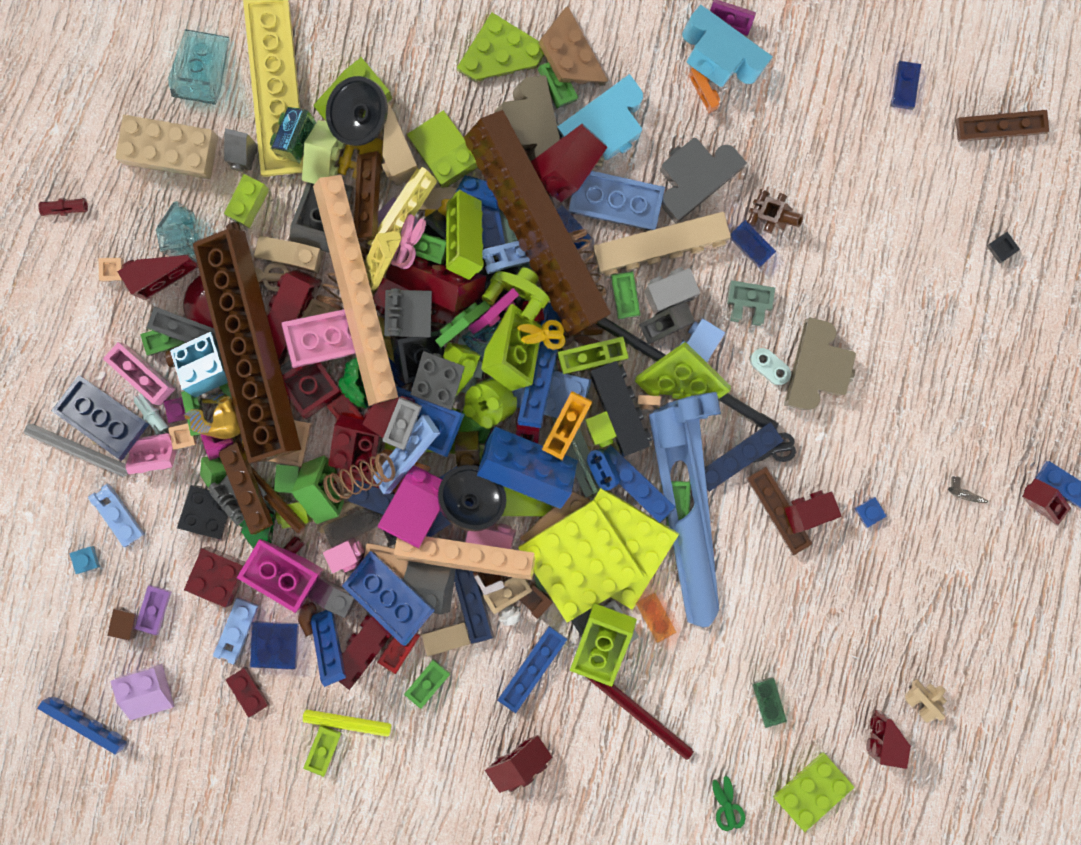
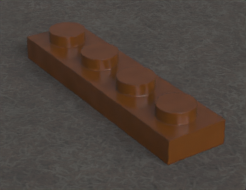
(1002, 125)
(367, 195)
(245, 488)
(774, 504)

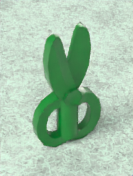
(725, 800)

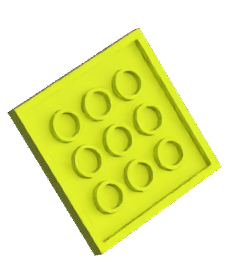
(643, 537)
(581, 561)

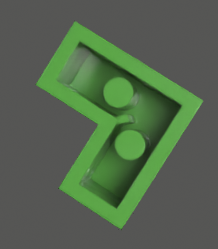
(311, 493)

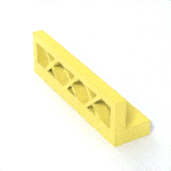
(408, 201)
(380, 257)

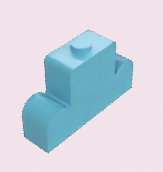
(722, 49)
(611, 117)

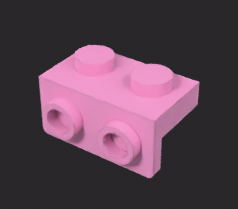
(151, 454)

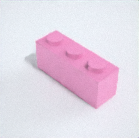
(139, 373)

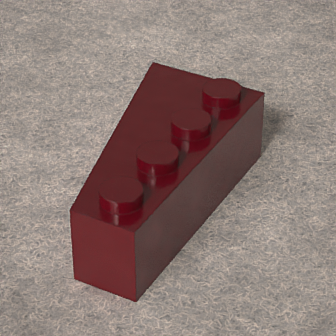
(446, 286)
(288, 305)
(363, 649)

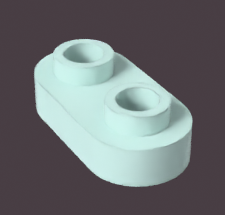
(770, 367)

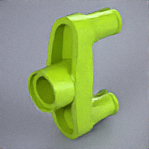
(524, 285)

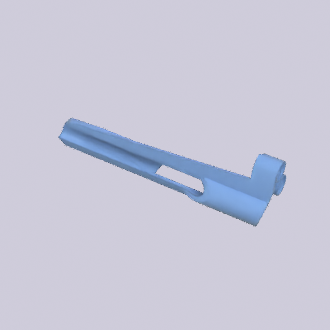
(677, 438)

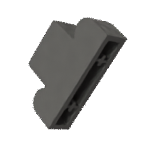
(696, 175)

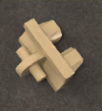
(929, 698)

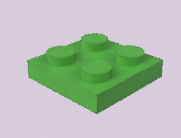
(461, 322)

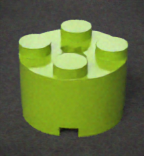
(489, 403)

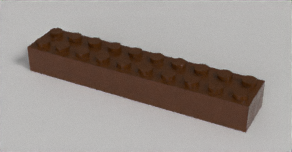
(536, 223)
(246, 346)

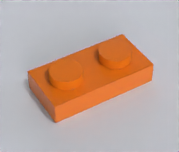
(708, 96)

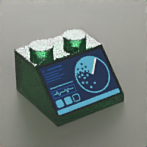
(292, 133)

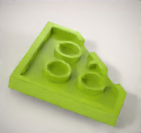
(499, 51)
(682, 375)

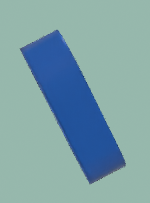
(603, 469)

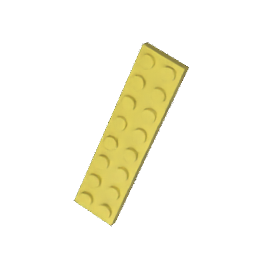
(272, 76)

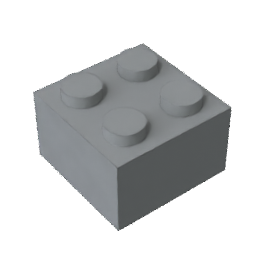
(671, 291)

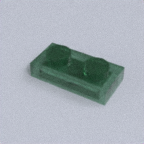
(769, 702)

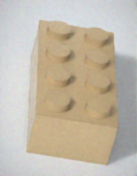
(166, 146)

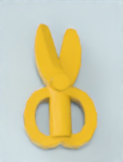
(544, 334)

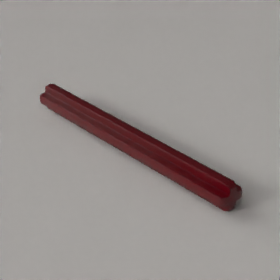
(645, 719)

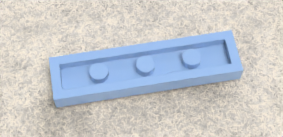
(420, 439)

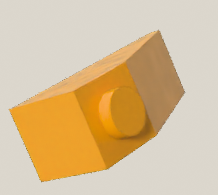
(567, 425)

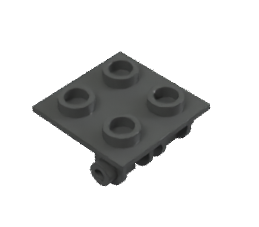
(408, 313)
(437, 380)
(227, 500)

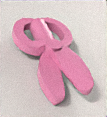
(408, 240)

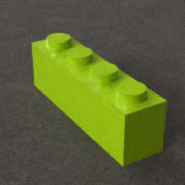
(464, 235)

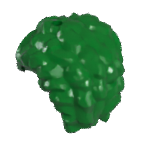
(352, 384)

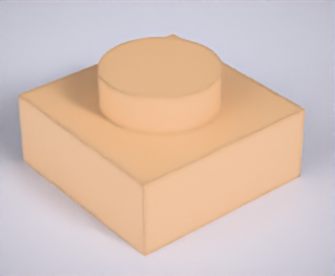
(108, 269)
(648, 402)
(181, 437)

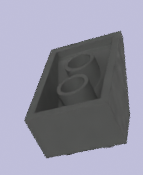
(307, 222)
(432, 584)

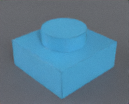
(84, 560)

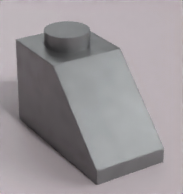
(239, 150)
(667, 322)
(332, 597)

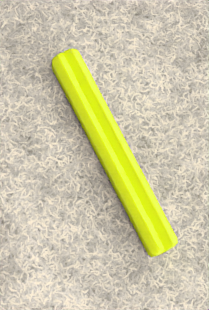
(346, 722)

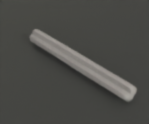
(76, 449)

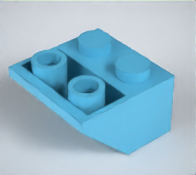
(199, 365)

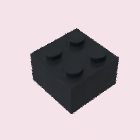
(409, 350)

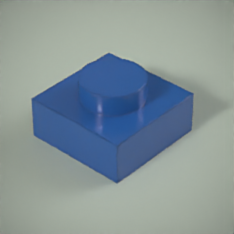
(870, 512)

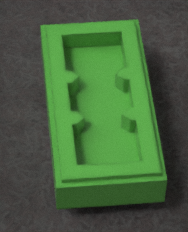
(625, 295)
(682, 498)

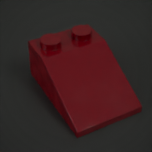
(569, 162)
(152, 275)

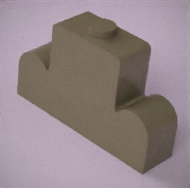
(532, 115)
(818, 366)

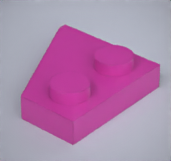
(491, 316)

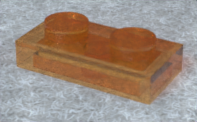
(655, 617)

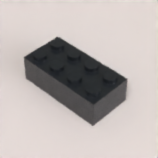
(617, 401)

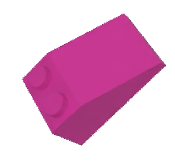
(413, 507)
(280, 574)

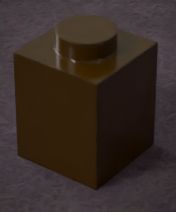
(467, 448)

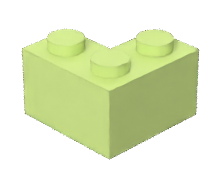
(320, 153)

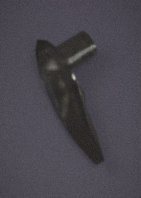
(964, 493)

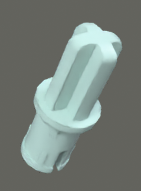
(151, 414)

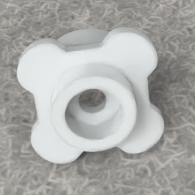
(509, 615)

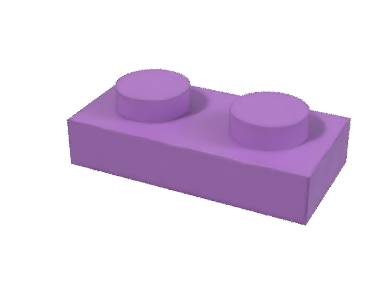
(153, 610)

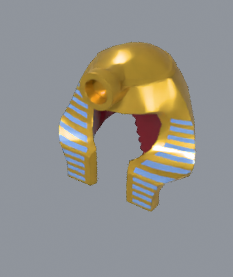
(224, 419)

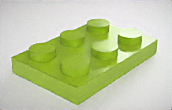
(813, 791)

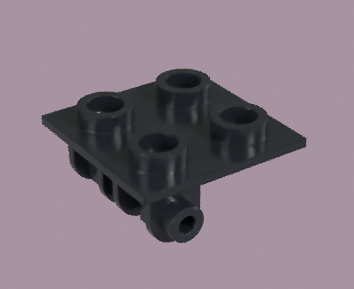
(202, 514)

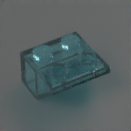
(177, 231)

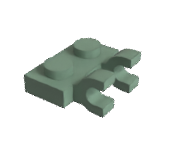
(751, 296)

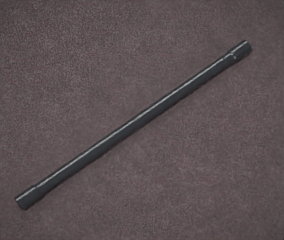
(758, 418)

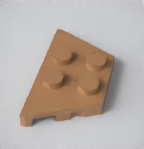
(570, 52)

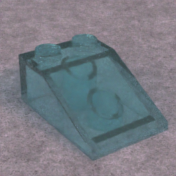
(199, 67)

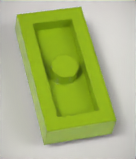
(322, 750)

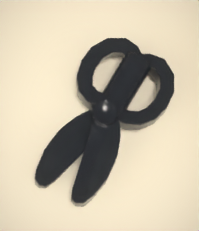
(786, 446)

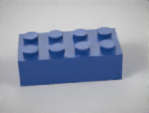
(527, 468)

